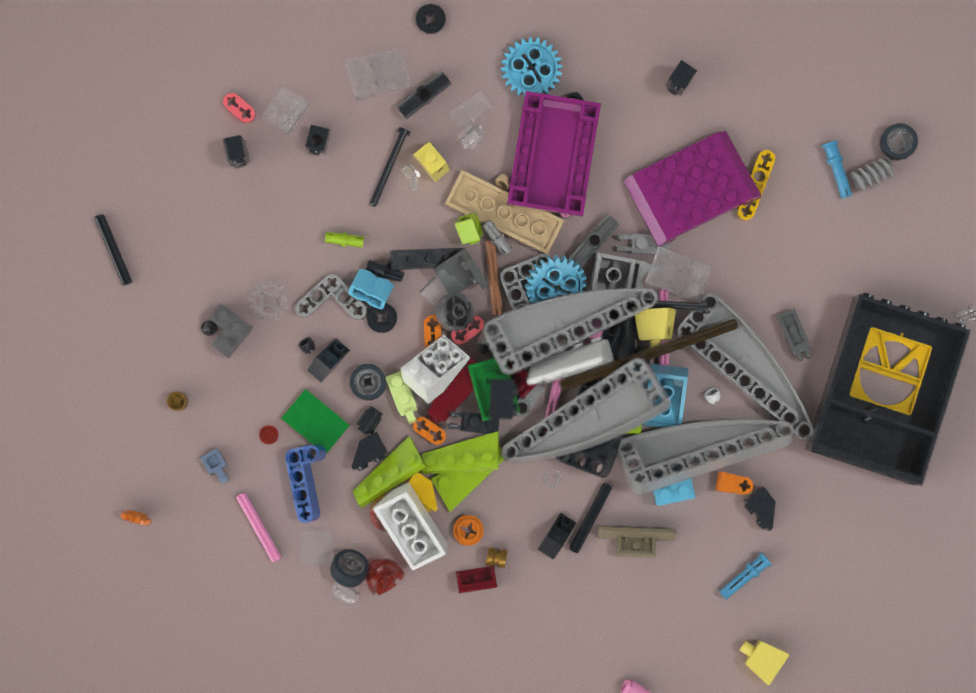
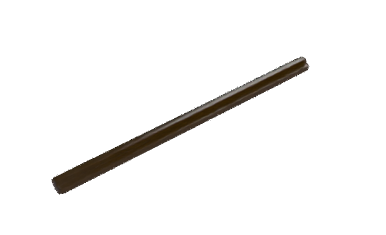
(649, 354)

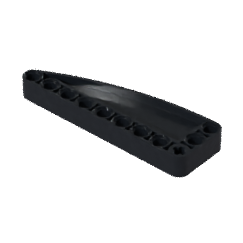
(605, 453)

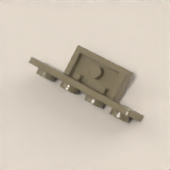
(636, 541)

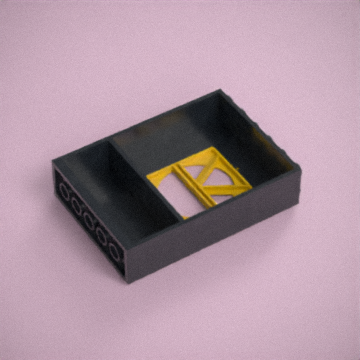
(905, 433)

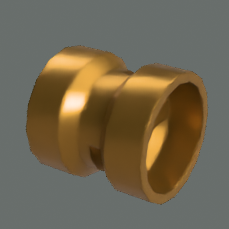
(174, 400)
(496, 557)

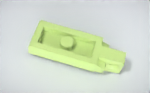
(402, 396)

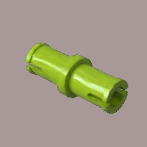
(344, 239)

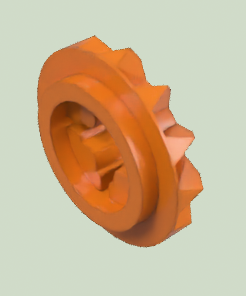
(136, 517)
(459, 533)

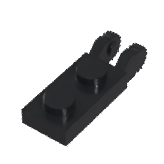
(473, 423)

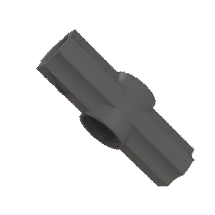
(603, 232)

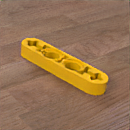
(760, 185)

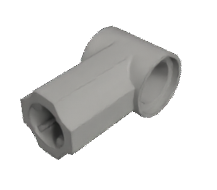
(531, 399)

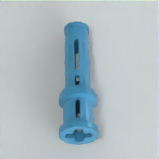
(835, 161)
(754, 571)

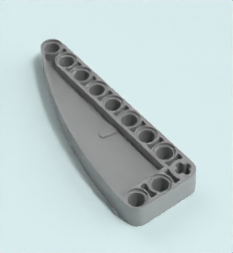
(546, 320)
(750, 359)
(608, 417)
(680, 445)

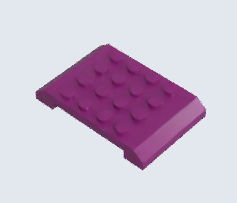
(554, 154)
(691, 187)

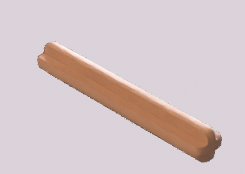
(493, 278)

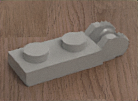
(640, 244)

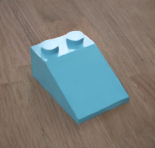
(674, 382)
(675, 492)

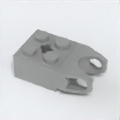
(627, 270)

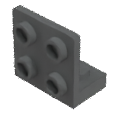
(464, 270)

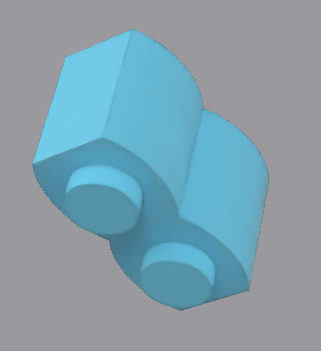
(371, 288)

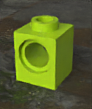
(469, 228)

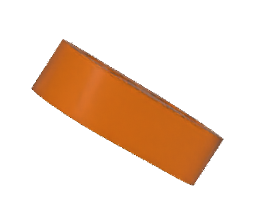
(427, 330)
(431, 426)

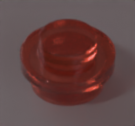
(268, 434)

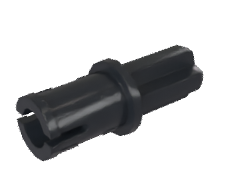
(385, 271)

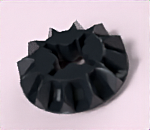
(429, 10)
(382, 327)

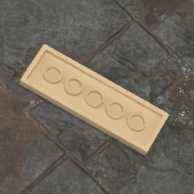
(523, 224)

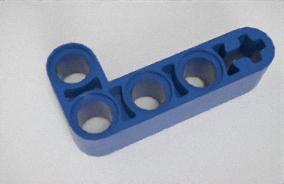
(307, 483)

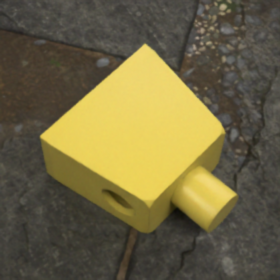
(431, 161)
(655, 325)
(764, 659)

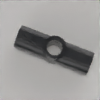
(433, 87)

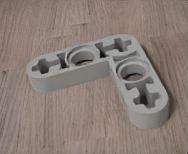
(335, 292)

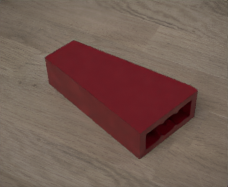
(453, 395)

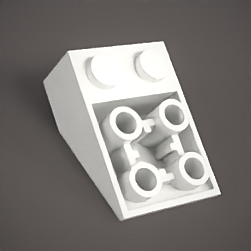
(434, 368)

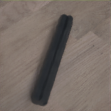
(113, 250)
(590, 518)

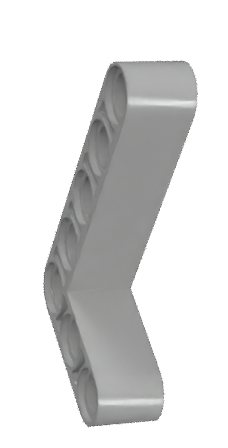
(519, 277)

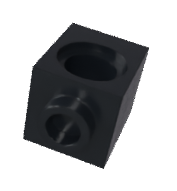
(316, 131)

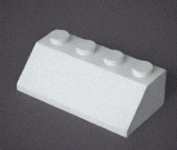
(411, 526)

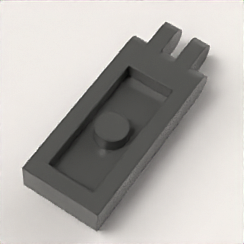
(794, 334)

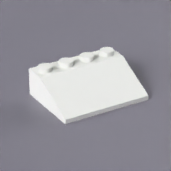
(571, 362)

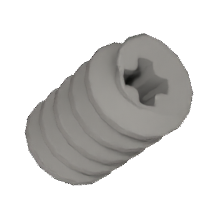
(873, 174)

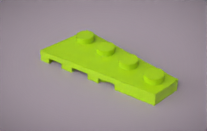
(467, 456)
(395, 469)
(457, 485)

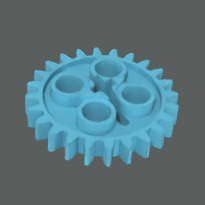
(546, 59)
(565, 270)

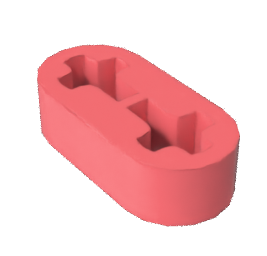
(242, 105)
(470, 334)

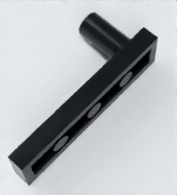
(420, 258)

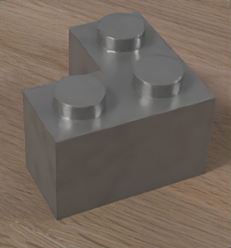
(233, 332)

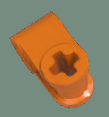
(730, 482)

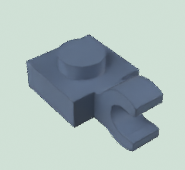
(215, 463)

